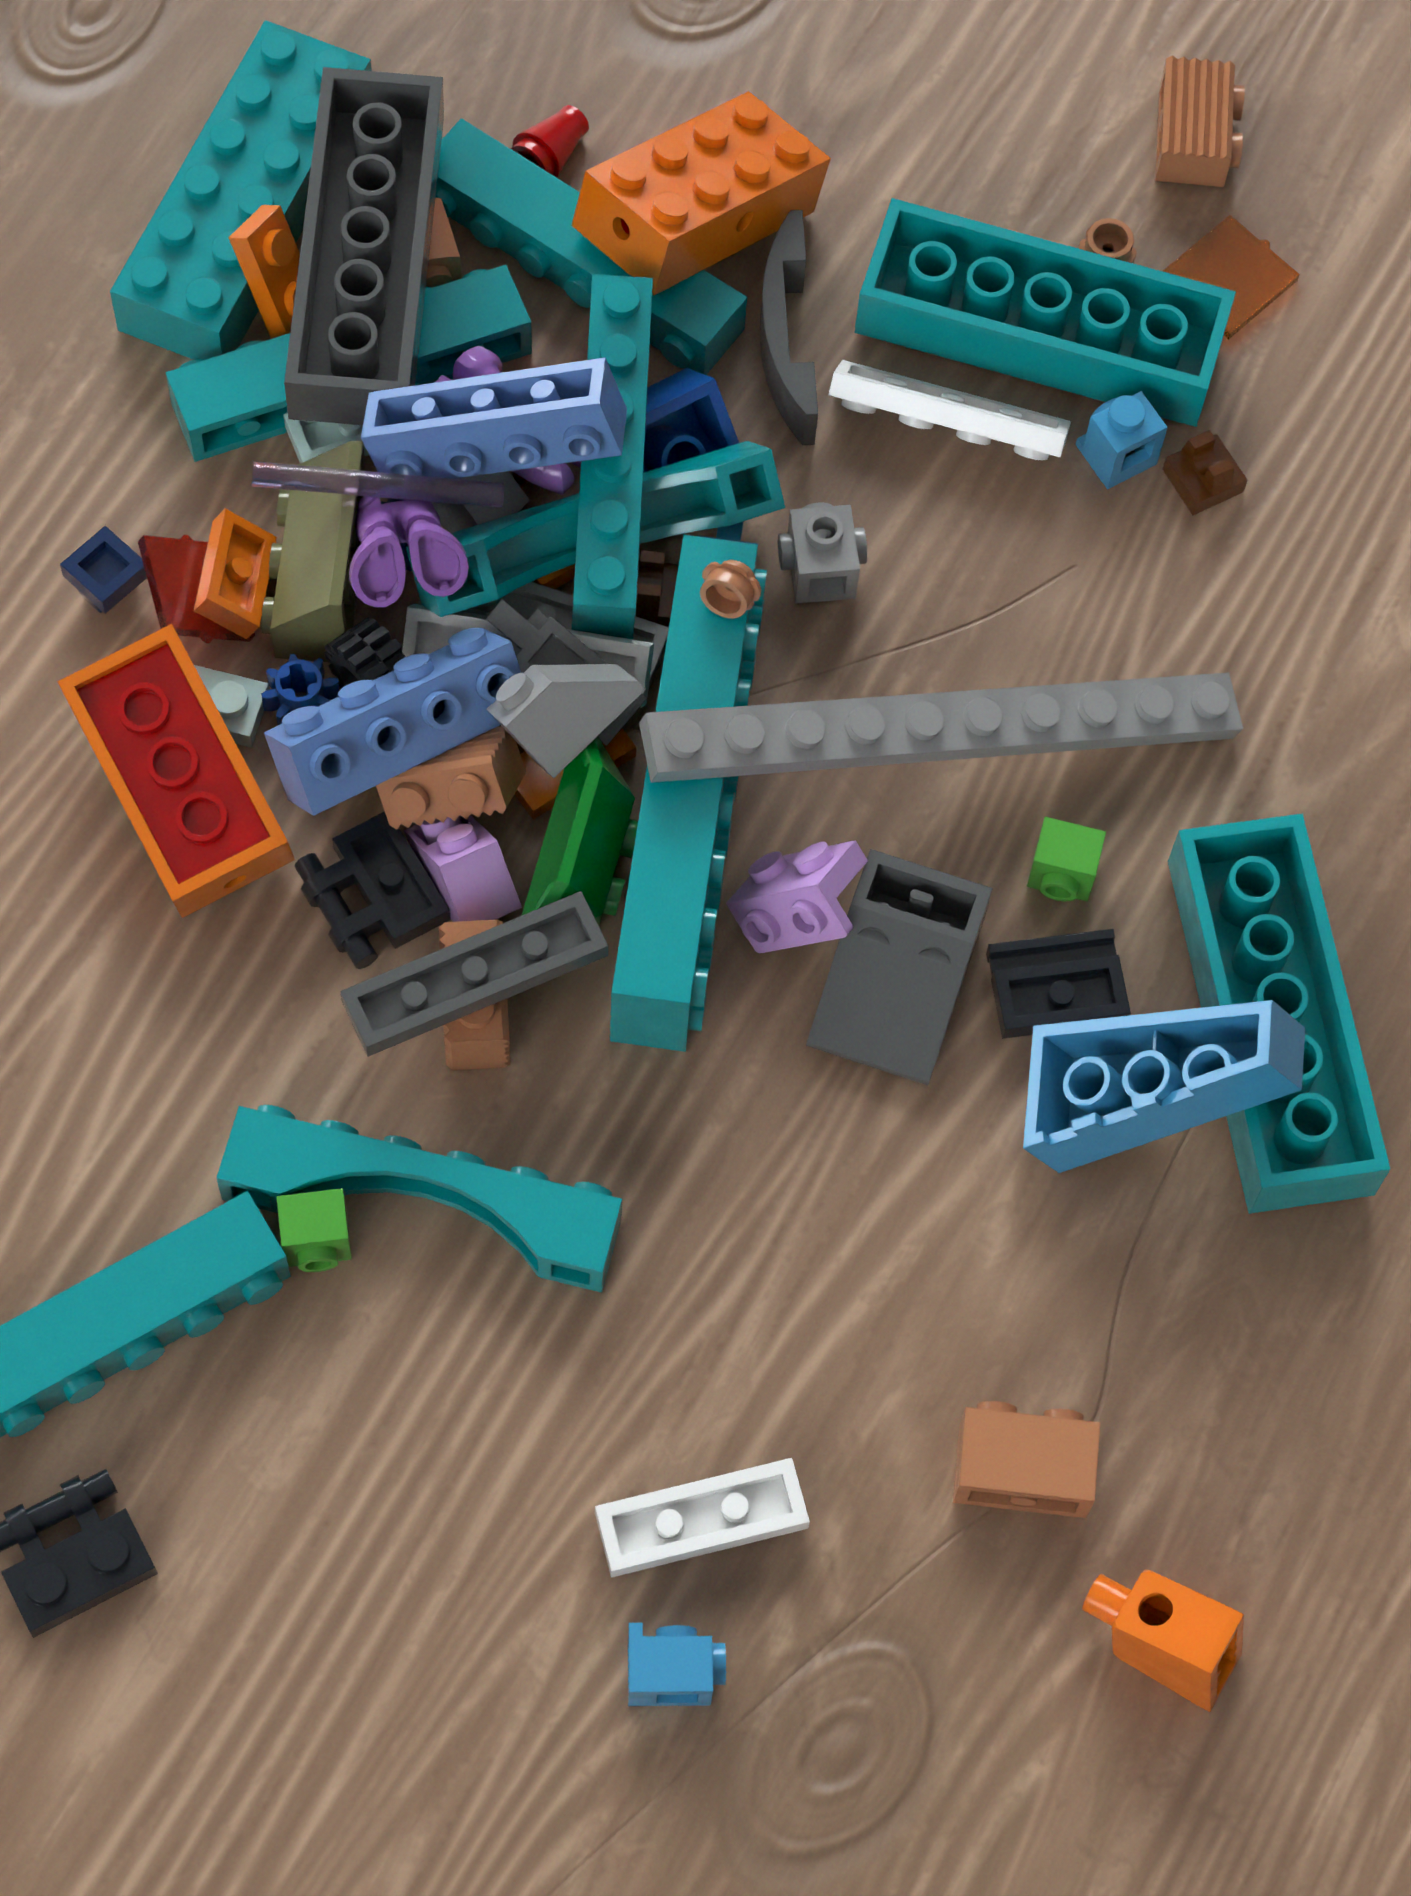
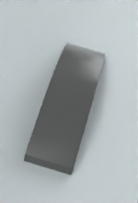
(789, 383)

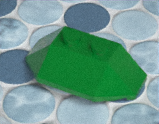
(586, 836)

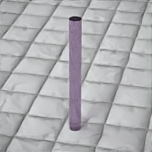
(377, 484)

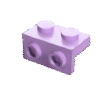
(795, 896)

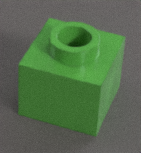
(1066, 860)
(314, 1229)

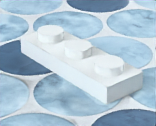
(701, 1517)

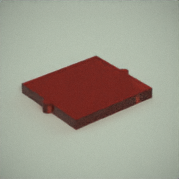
(174, 579)

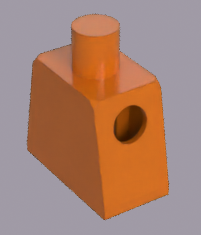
(1193, 1636)

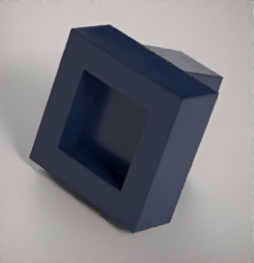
(104, 570)

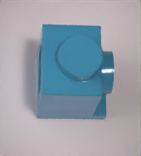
(1118, 428)
(673, 1667)

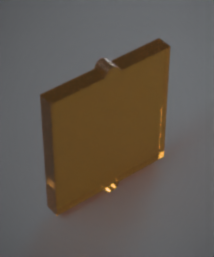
(1238, 262)

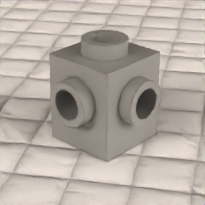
(822, 552)

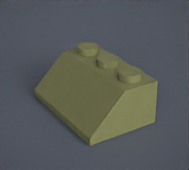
(313, 564)

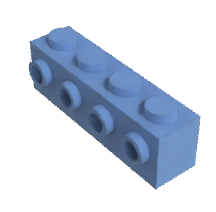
(497, 421)
(391, 721)

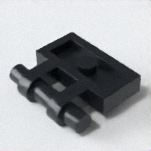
(390, 880)
(80, 1569)

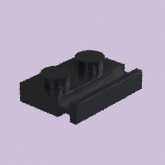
(1056, 980)

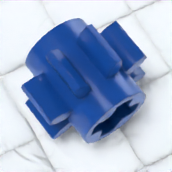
(294, 678)

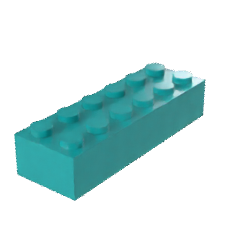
(254, 151)
(1042, 310)
(1263, 935)

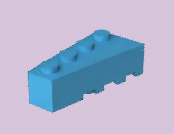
(1152, 1075)

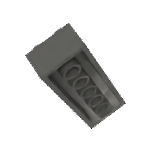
(364, 242)

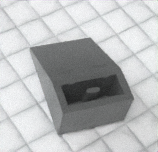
(899, 967)

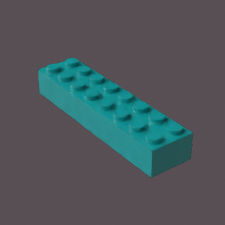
(684, 823)

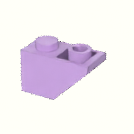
(465, 868)

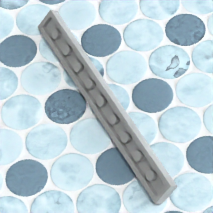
(937, 726)

